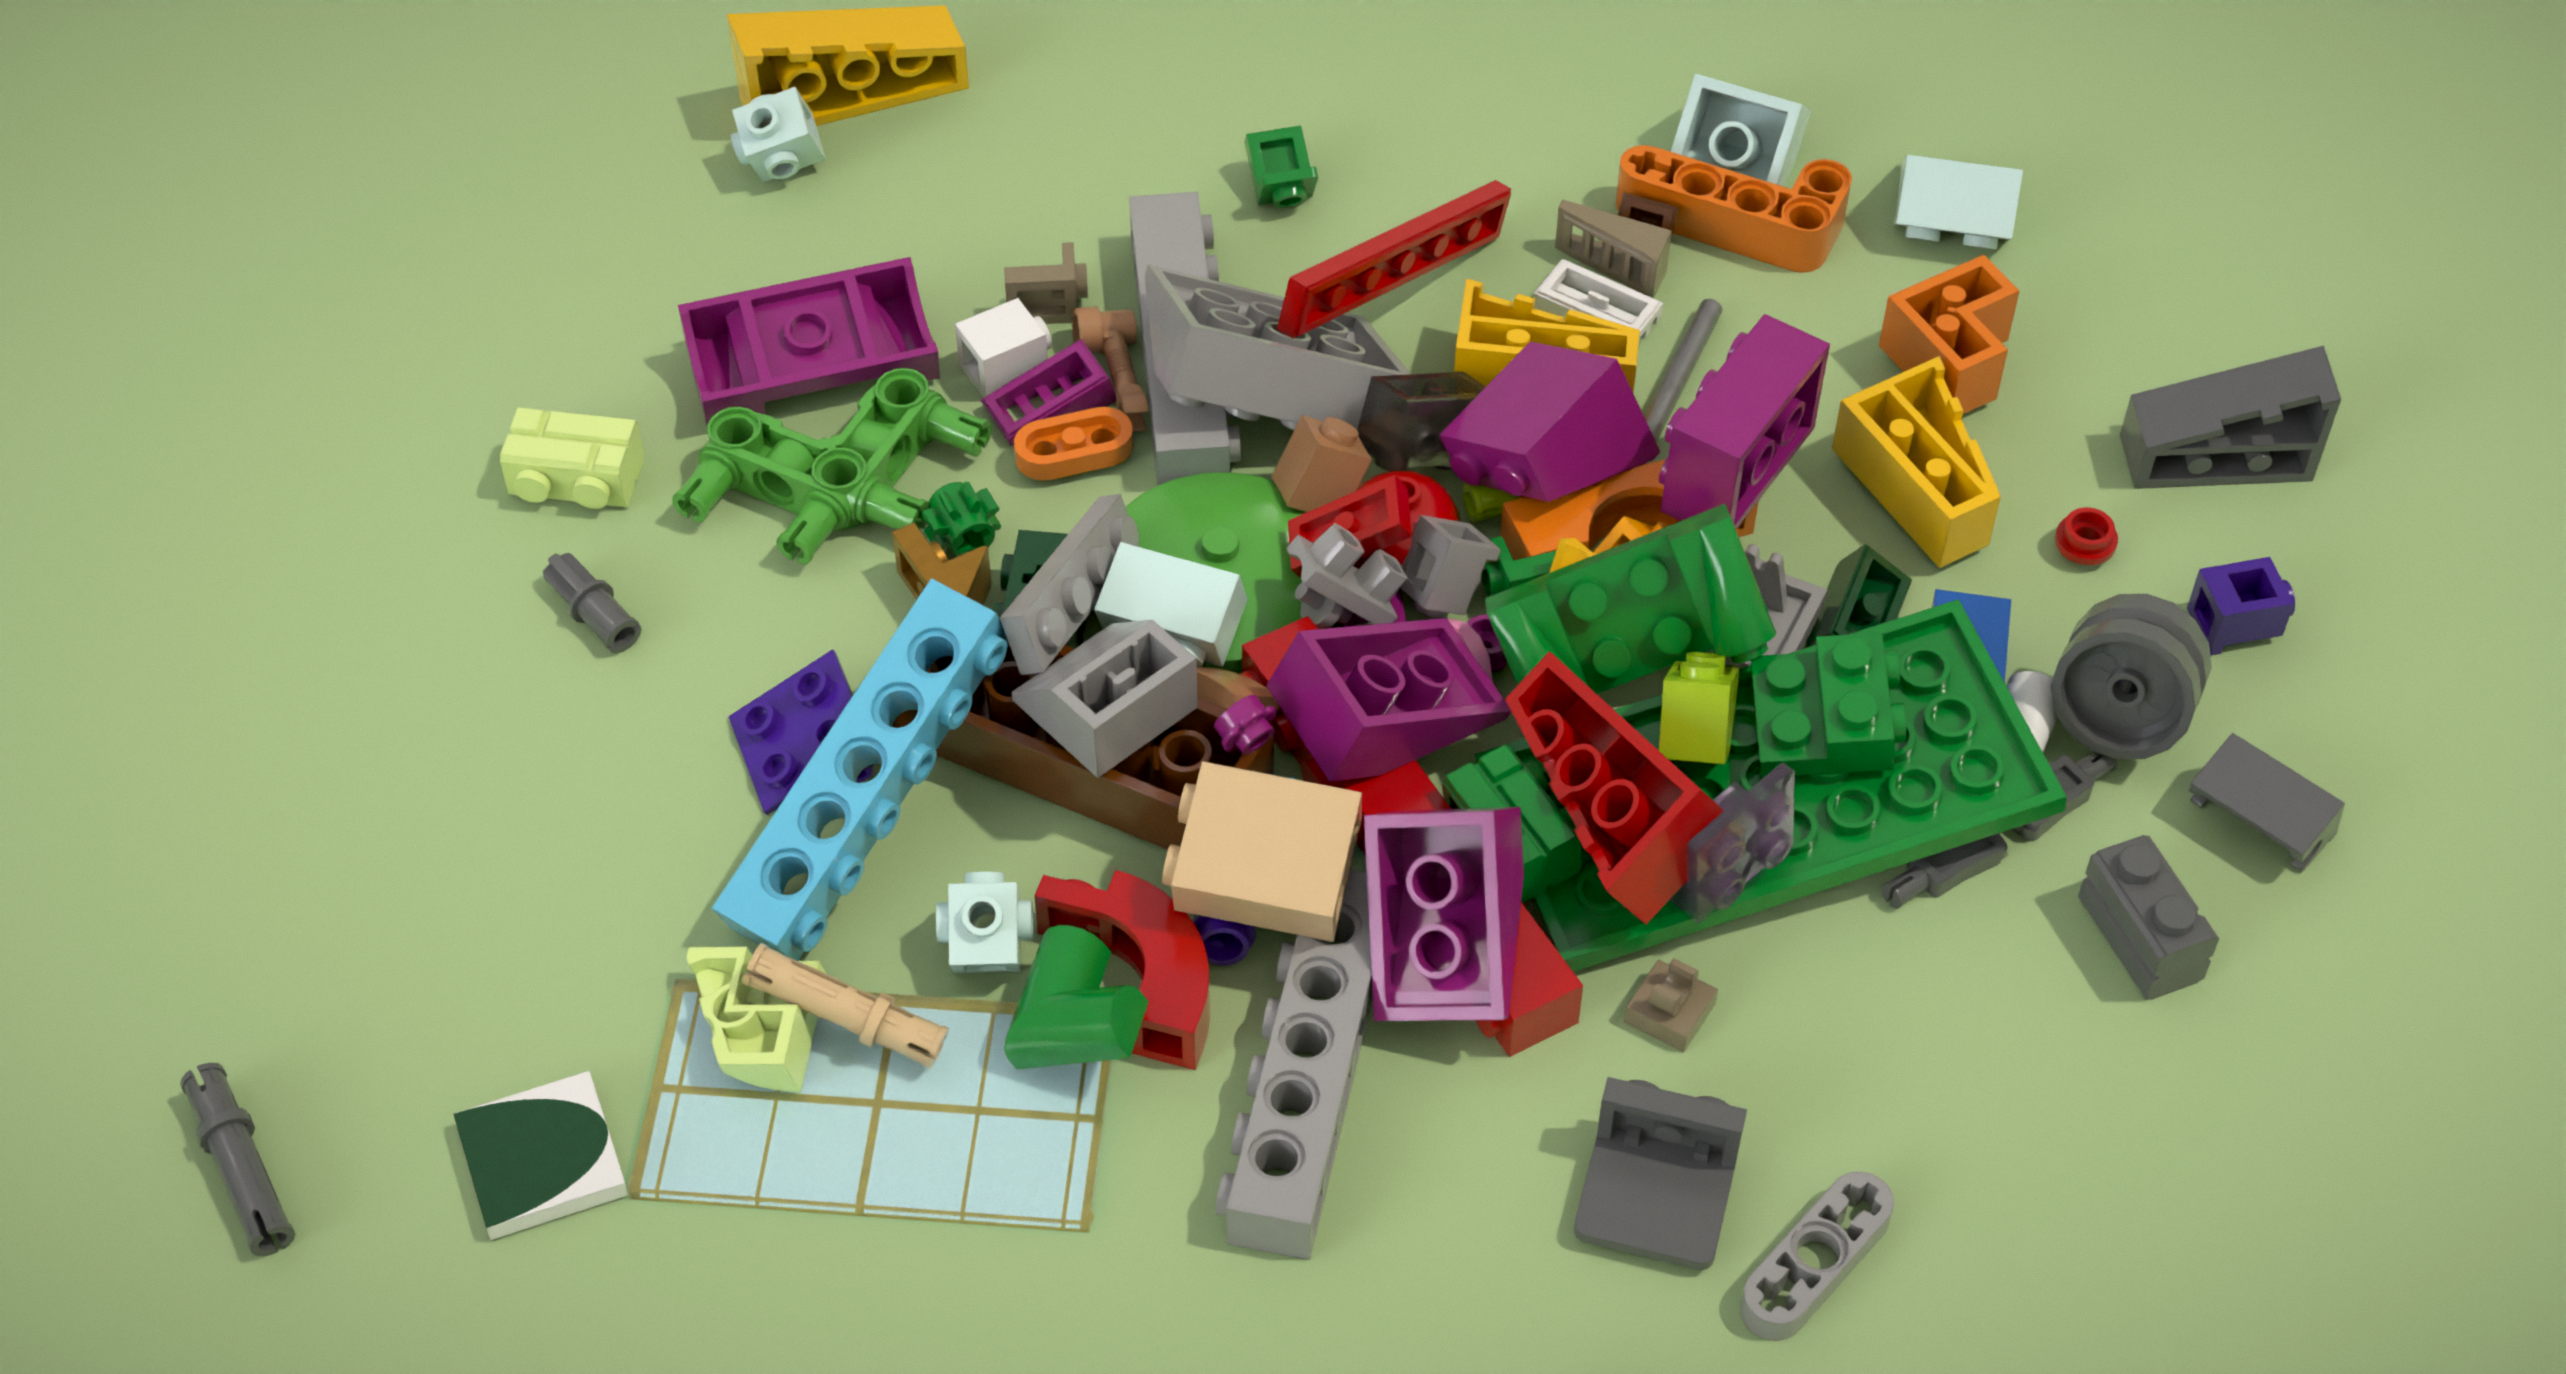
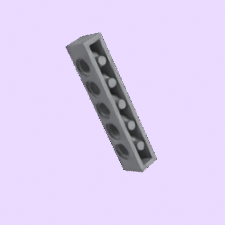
(1285, 1210)

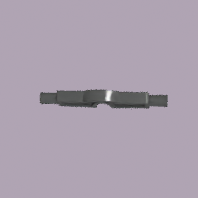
(1951, 867)

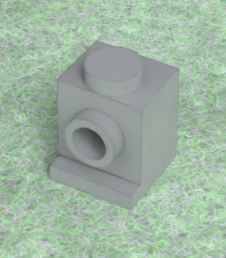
(1445, 565)

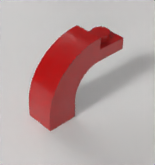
(1157, 942)

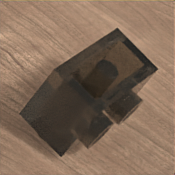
(1409, 413)

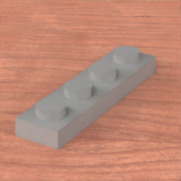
(1067, 585)

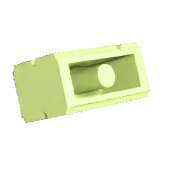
(572, 458)

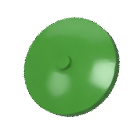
(1233, 526)

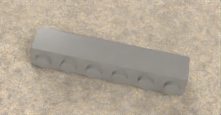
(1174, 236)

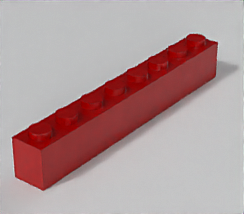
(1544, 987)

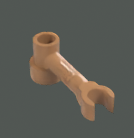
(1110, 334)

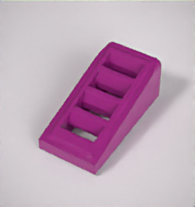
(1058, 371)

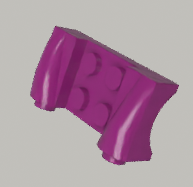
(807, 336)

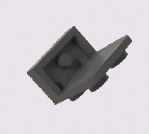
(1660, 1173)

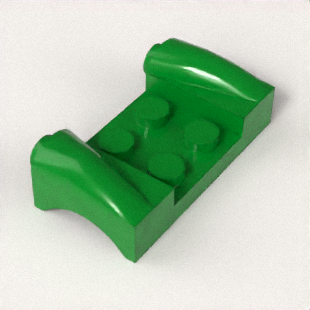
(1639, 606)

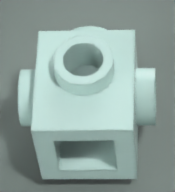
(777, 135)
(988, 948)

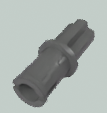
(592, 602)

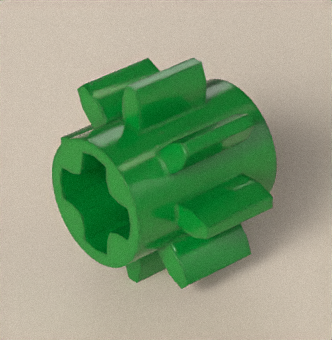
(961, 518)

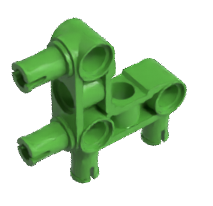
(833, 479)

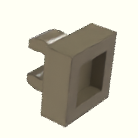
(1671, 1004)

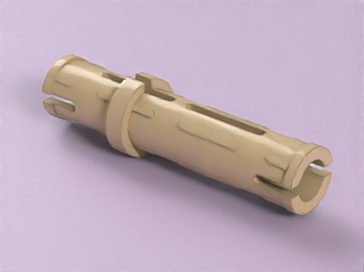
(860, 1012)

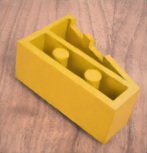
(1498, 329)
(1919, 461)

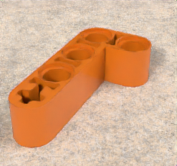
(1742, 212)

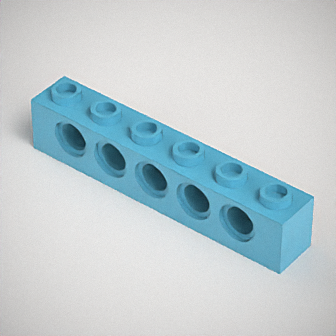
(863, 735)

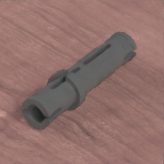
(227, 1135)

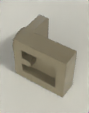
(1049, 289)

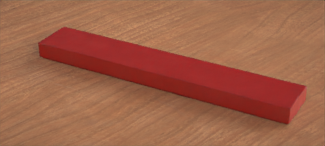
(1392, 259)

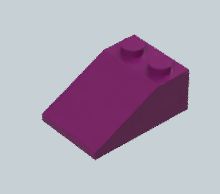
(1383, 694)
(1443, 912)

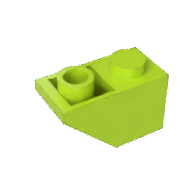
(1698, 709)

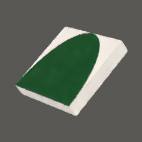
(540, 1155)

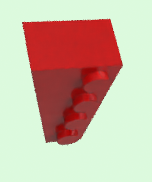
(1619, 790)

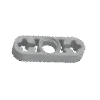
(1812, 1284)

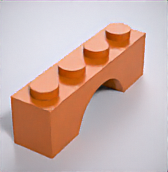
(1590, 513)

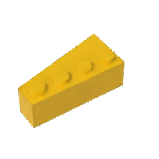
(849, 57)

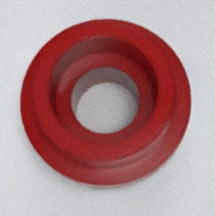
(2087, 536)

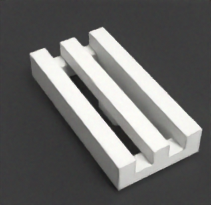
(1558, 298)

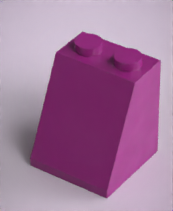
(1550, 425)

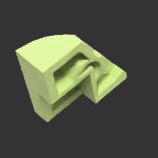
(752, 1031)

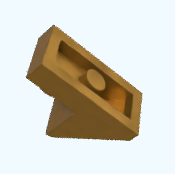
(920, 561)

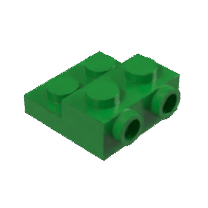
(1828, 707)

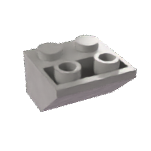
(1113, 693)

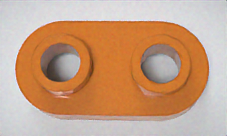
(1073, 443)

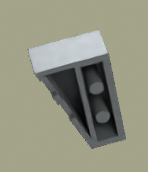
(2234, 425)

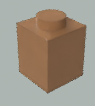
(1320, 463)

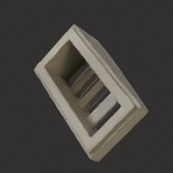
(1629, 251)

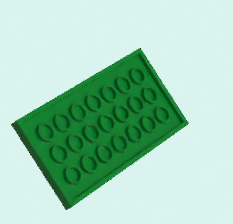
(1956, 780)

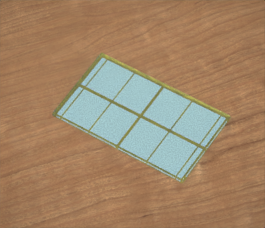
(877, 1127)

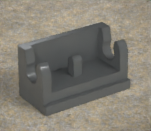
(2269, 799)

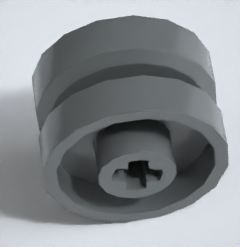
(2131, 676)

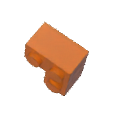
(1962, 320)

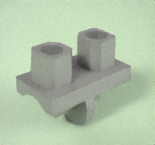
(1336, 588)

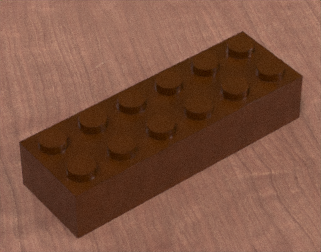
(1133, 796)

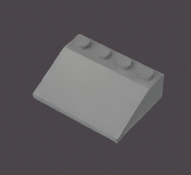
(1225, 350)

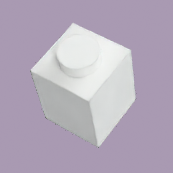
(1001, 345)

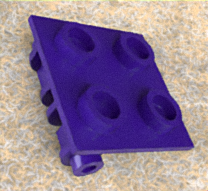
(788, 725)

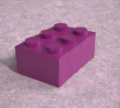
(1744, 422)

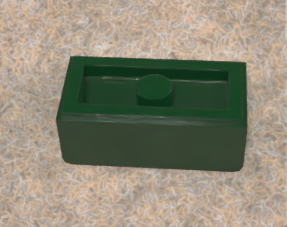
(1861, 595)

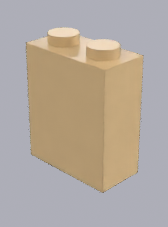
(1264, 850)

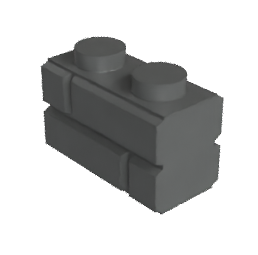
(2148, 917)

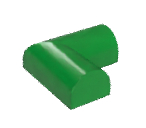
(1065, 1012)

